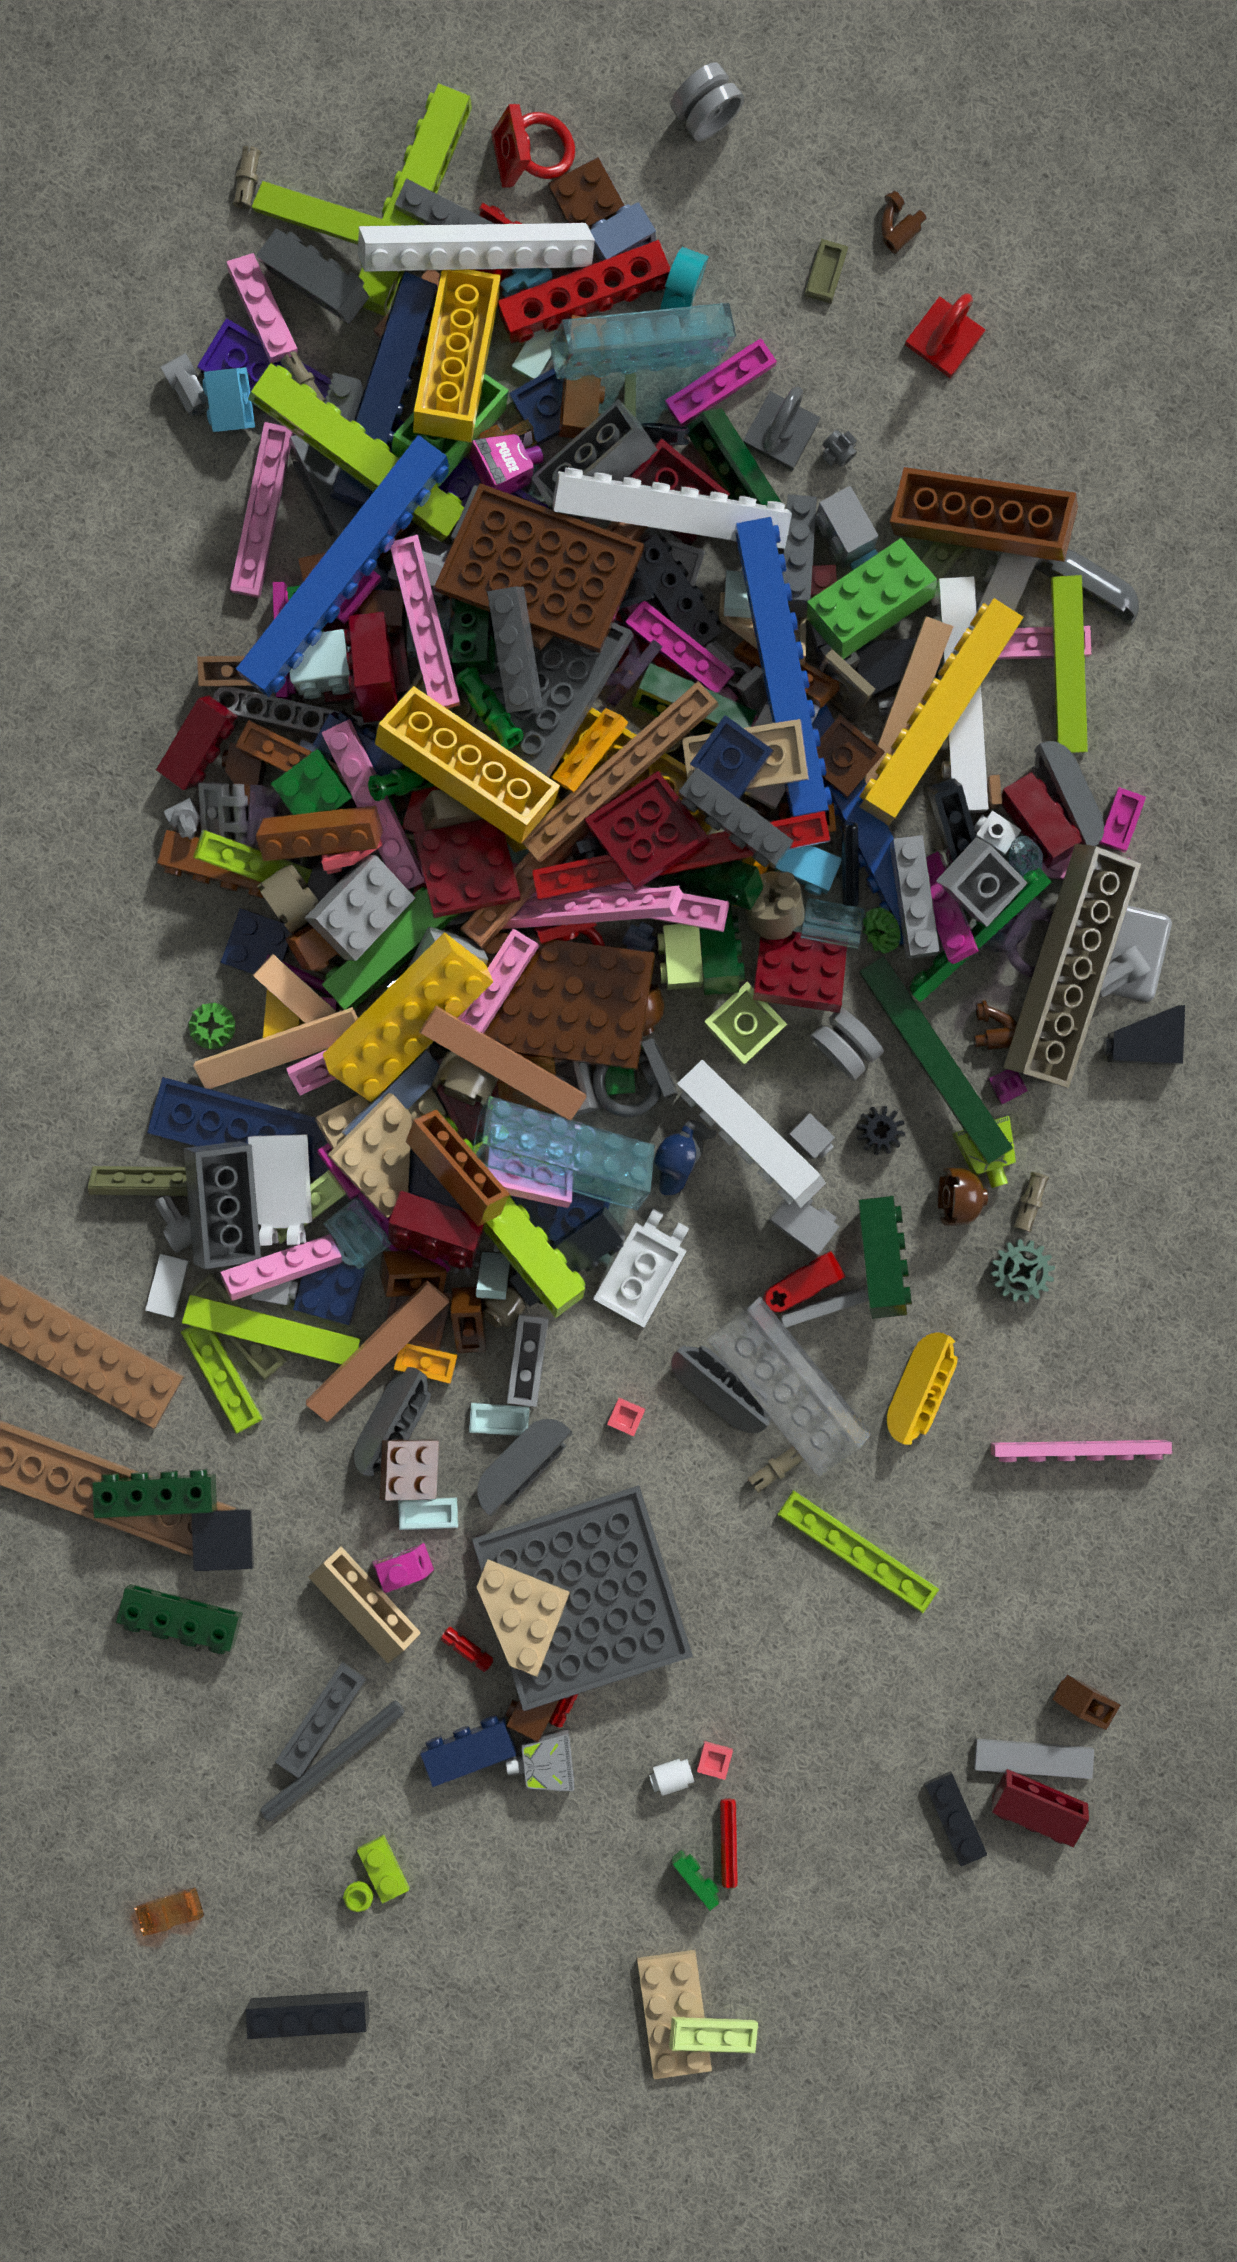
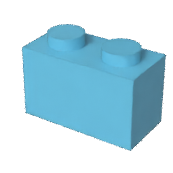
(228, 399)
(811, 868)

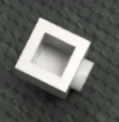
(996, 832)

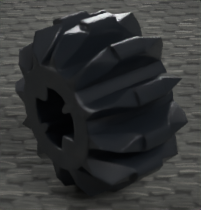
(888, 1135)

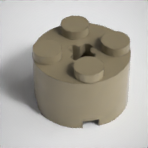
(288, 897)
(777, 907)
(464, 1080)

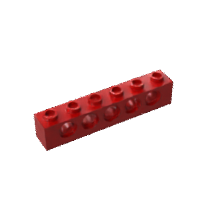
(646, 258)

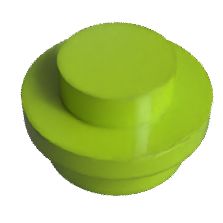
(358, 1896)

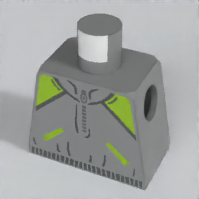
(545, 1762)

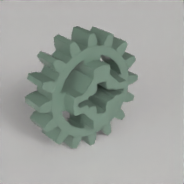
(1028, 1282)

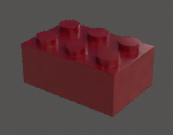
(675, 470)
(371, 665)
(434, 1230)

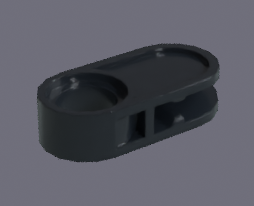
(669, 433)

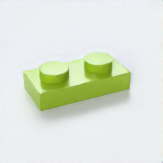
(383, 1869)

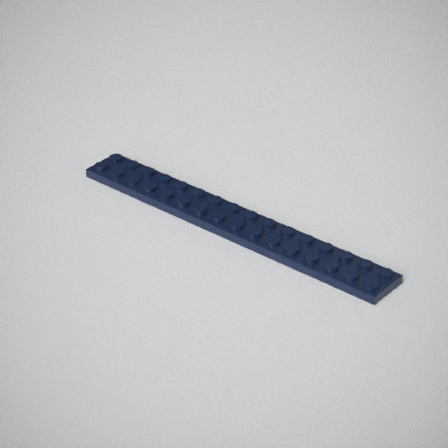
(212, 1117)

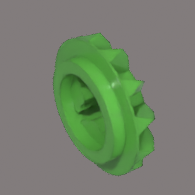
(884, 921)
(220, 1036)

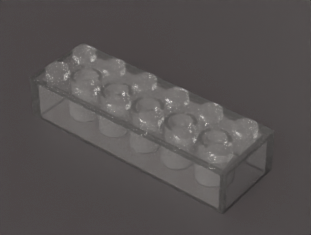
(789, 1387)

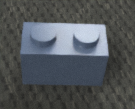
(622, 232)

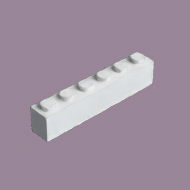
(751, 1133)

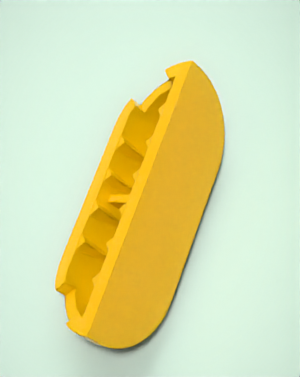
(922, 1387)

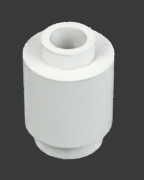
(671, 1776)

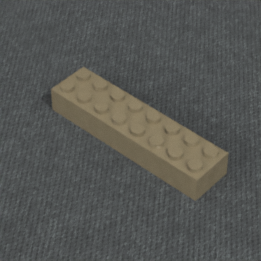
(1072, 965)

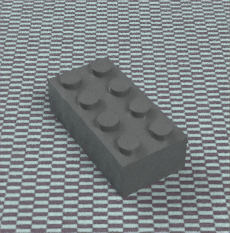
(609, 445)
(222, 1204)

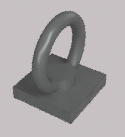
(782, 428)
(655, 1073)

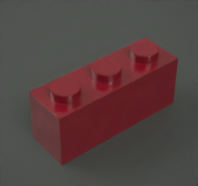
(197, 743)
(1040, 818)
(1040, 1808)

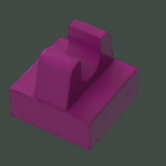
(1007, 1085)

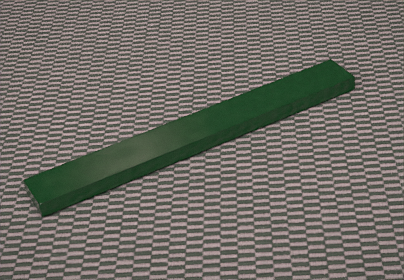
(936, 1060)

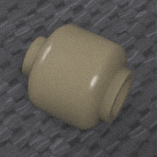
(504, 1312)

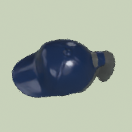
(679, 1154)

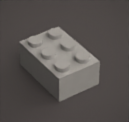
(360, 907)

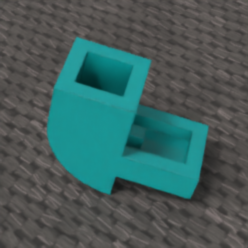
(684, 279)

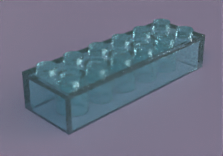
(642, 341)
(564, 1153)

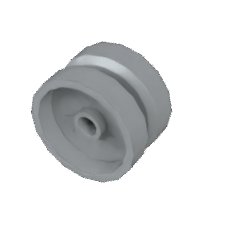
(707, 101)
(846, 1042)

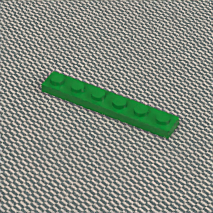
(928, 981)

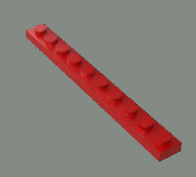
(603, 872)

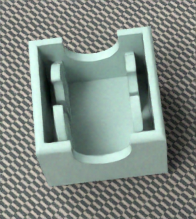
(323, 667)

